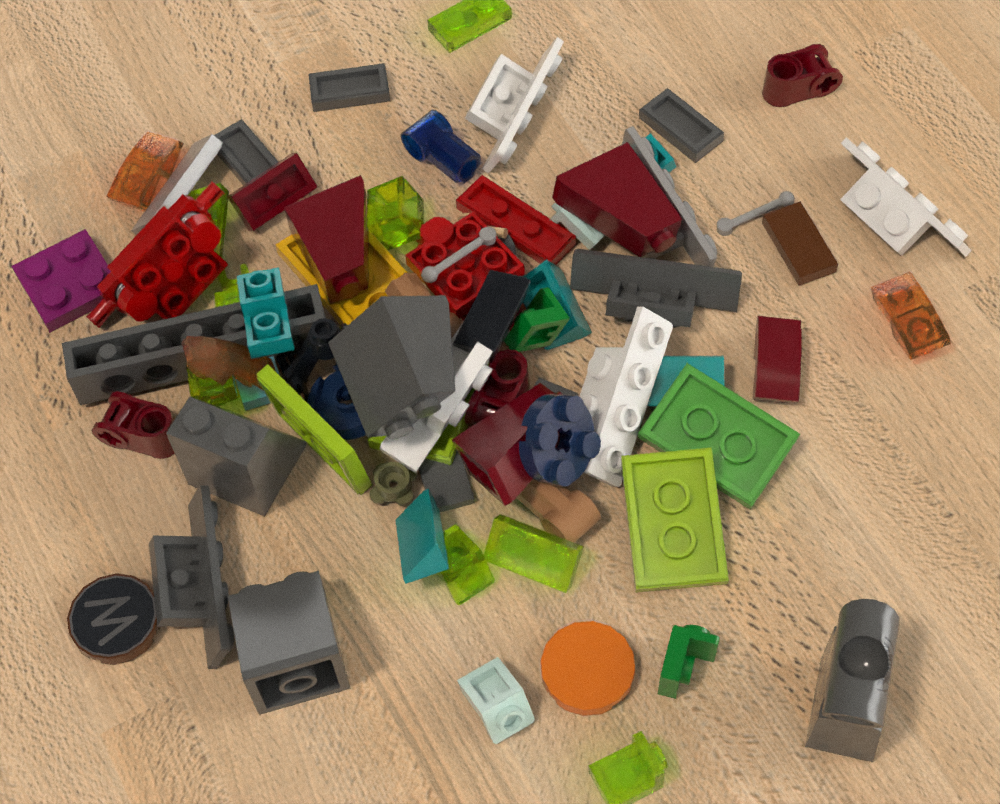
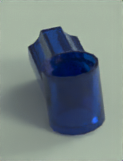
(434, 140)

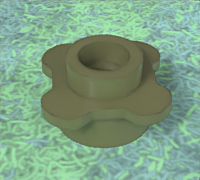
(388, 473)

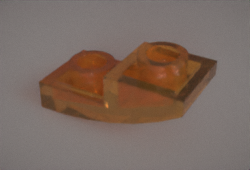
(139, 175)
(911, 315)
(222, 359)

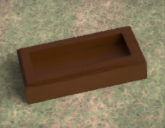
(799, 243)

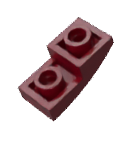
(777, 360)

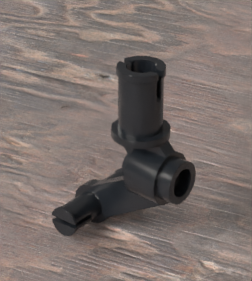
(313, 349)

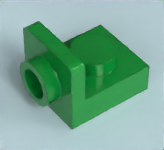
(538, 323)
(683, 647)

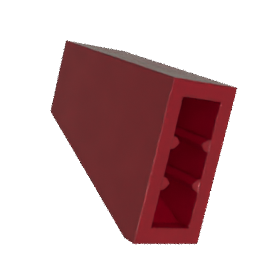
(620, 201)
(334, 238)
(492, 447)

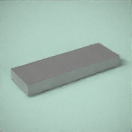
(182, 178)

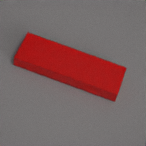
(527, 227)

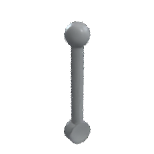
(726, 225)
(487, 237)

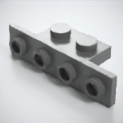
(658, 285)
(189, 579)

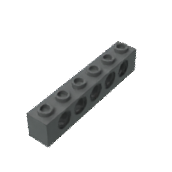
(154, 353)

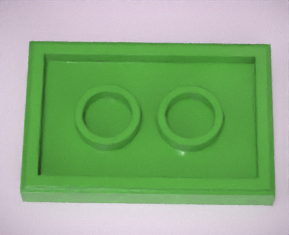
(743, 438)

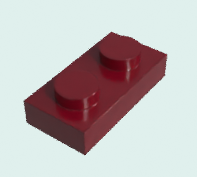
(272, 191)

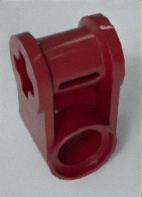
(797, 76)
(497, 391)
(132, 424)

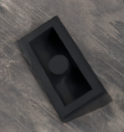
(493, 312)

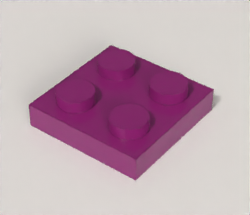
(63, 279)

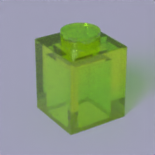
(395, 213)

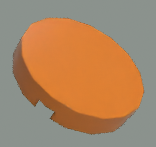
(587, 668)

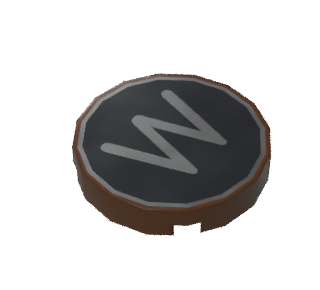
(113, 619)

